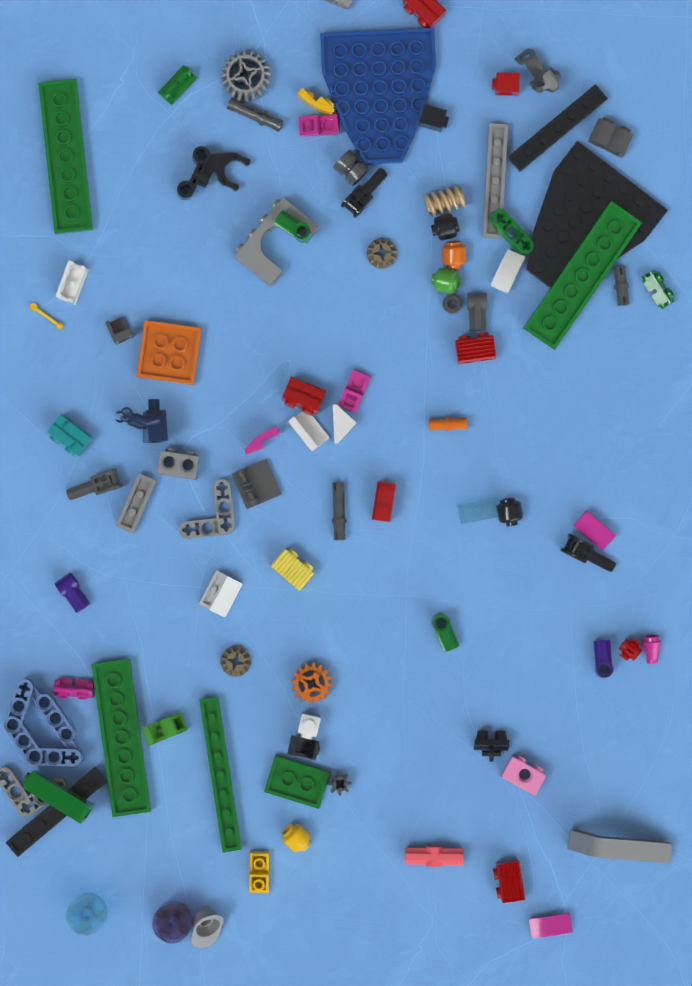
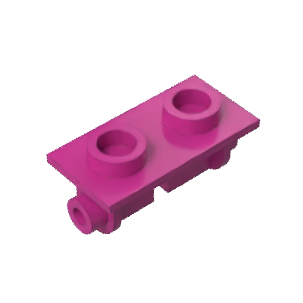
(64, 689)

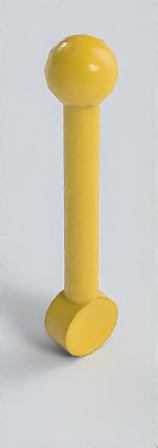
(33, 306)

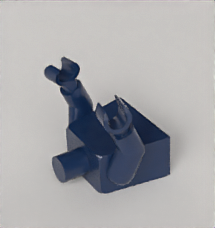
(152, 422)

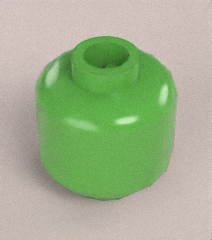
(446, 280)

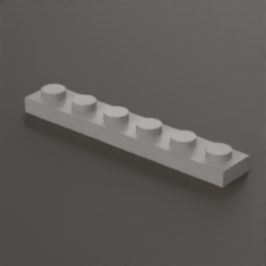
(495, 176)

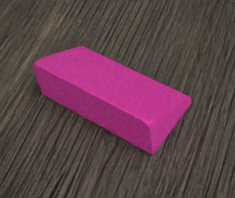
(594, 530)

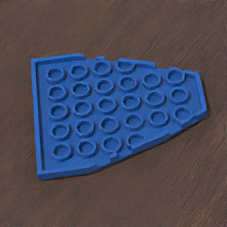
(379, 87)

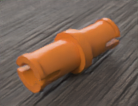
(448, 424)

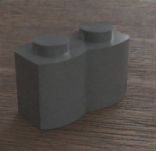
(610, 137)

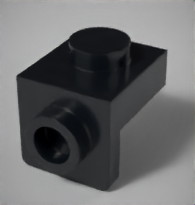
(303, 747)

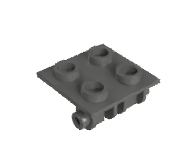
(256, 484)

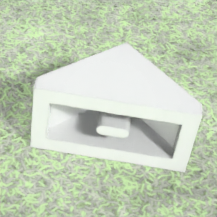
(342, 424)

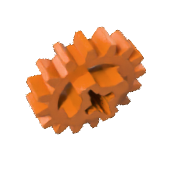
(300, 677)

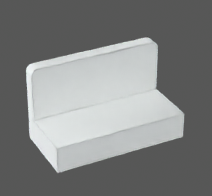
(309, 430)
(220, 594)

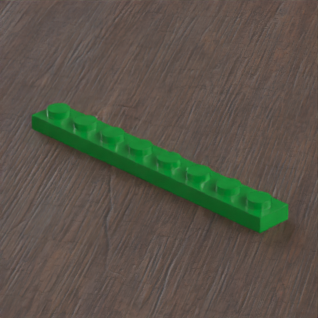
(220, 774)

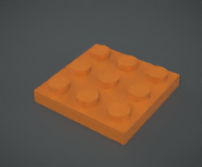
(169, 352)

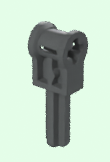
(99, 484)

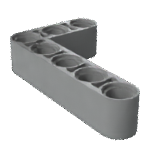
(619, 848)

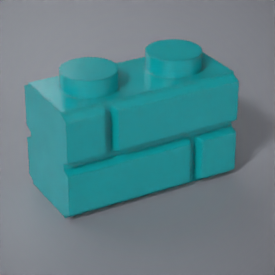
(70, 435)

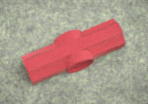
(433, 856)

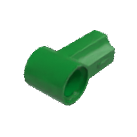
(292, 226)
(445, 634)

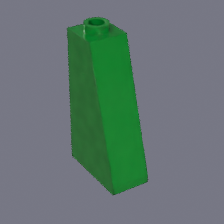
(58, 796)

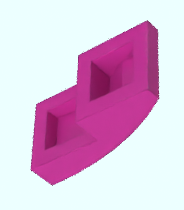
(319, 125)
(354, 390)
(257, 444)
(550, 925)

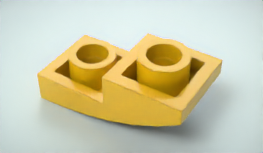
(322, 105)
(259, 872)

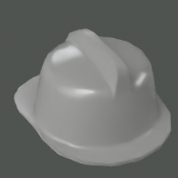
(206, 927)

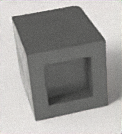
(119, 330)

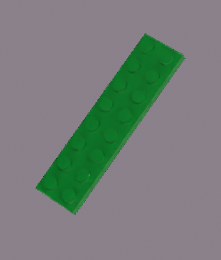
(65, 156)
(582, 275)
(121, 737)

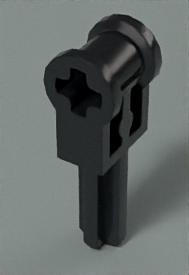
(361, 195)
(584, 551)

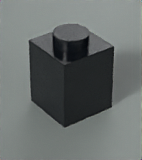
(434, 118)

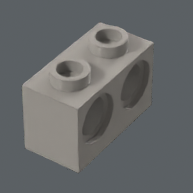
(177, 469)

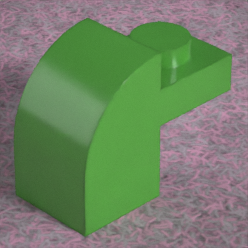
(164, 728)

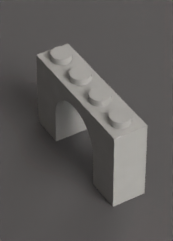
(250, 253)

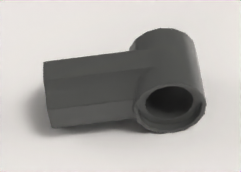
(477, 311)

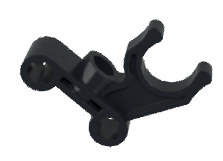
(205, 168)

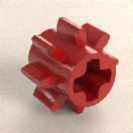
(630, 649)

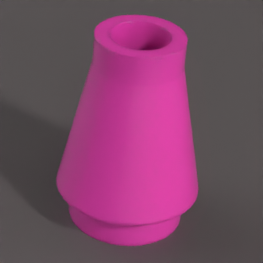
(651, 647)

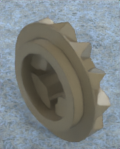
(376, 260)
(240, 669)

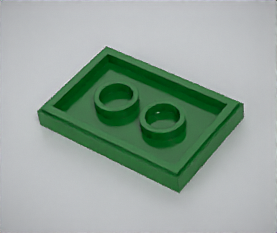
(297, 781)

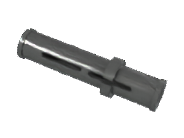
(262, 118)
(339, 511)

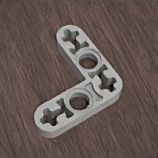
(216, 522)
(24, 797)

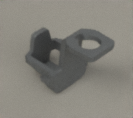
(543, 79)

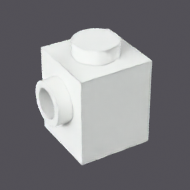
(309, 726)

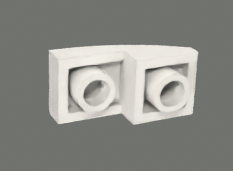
(507, 271)

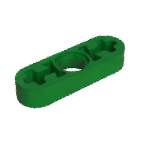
(505, 218)

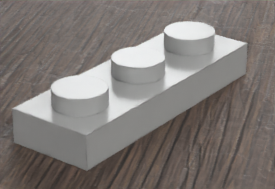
(136, 503)

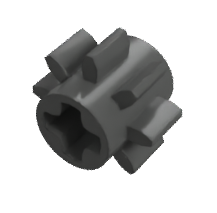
(338, 788)

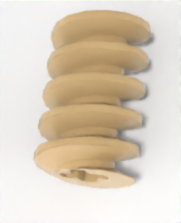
(444, 200)

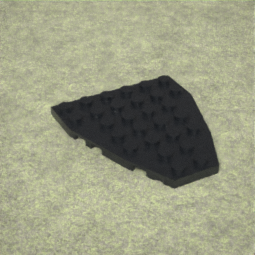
(573, 203)

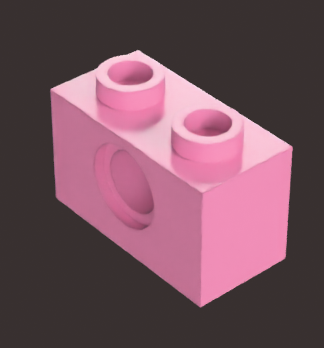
(530, 784)

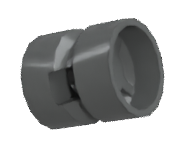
(351, 168)

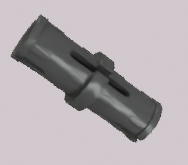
(621, 286)

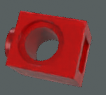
(506, 84)

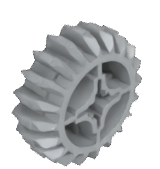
(240, 59)

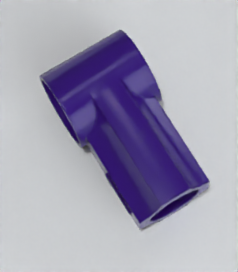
(69, 588)
(602, 655)

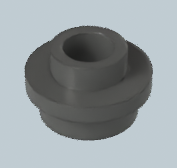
(456, 299)

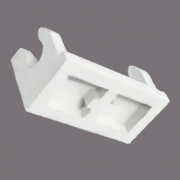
(72, 282)

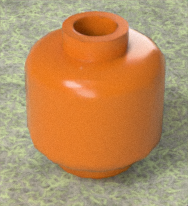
(454, 254)

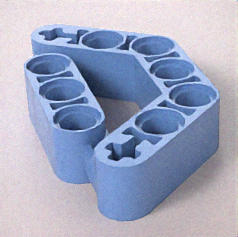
(22, 729)

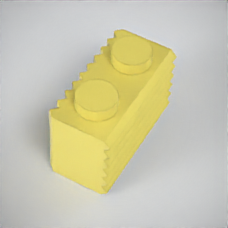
(292, 569)

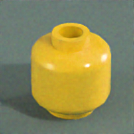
(296, 837)

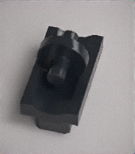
(491, 747)

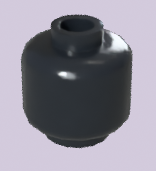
(445, 227)
(509, 511)

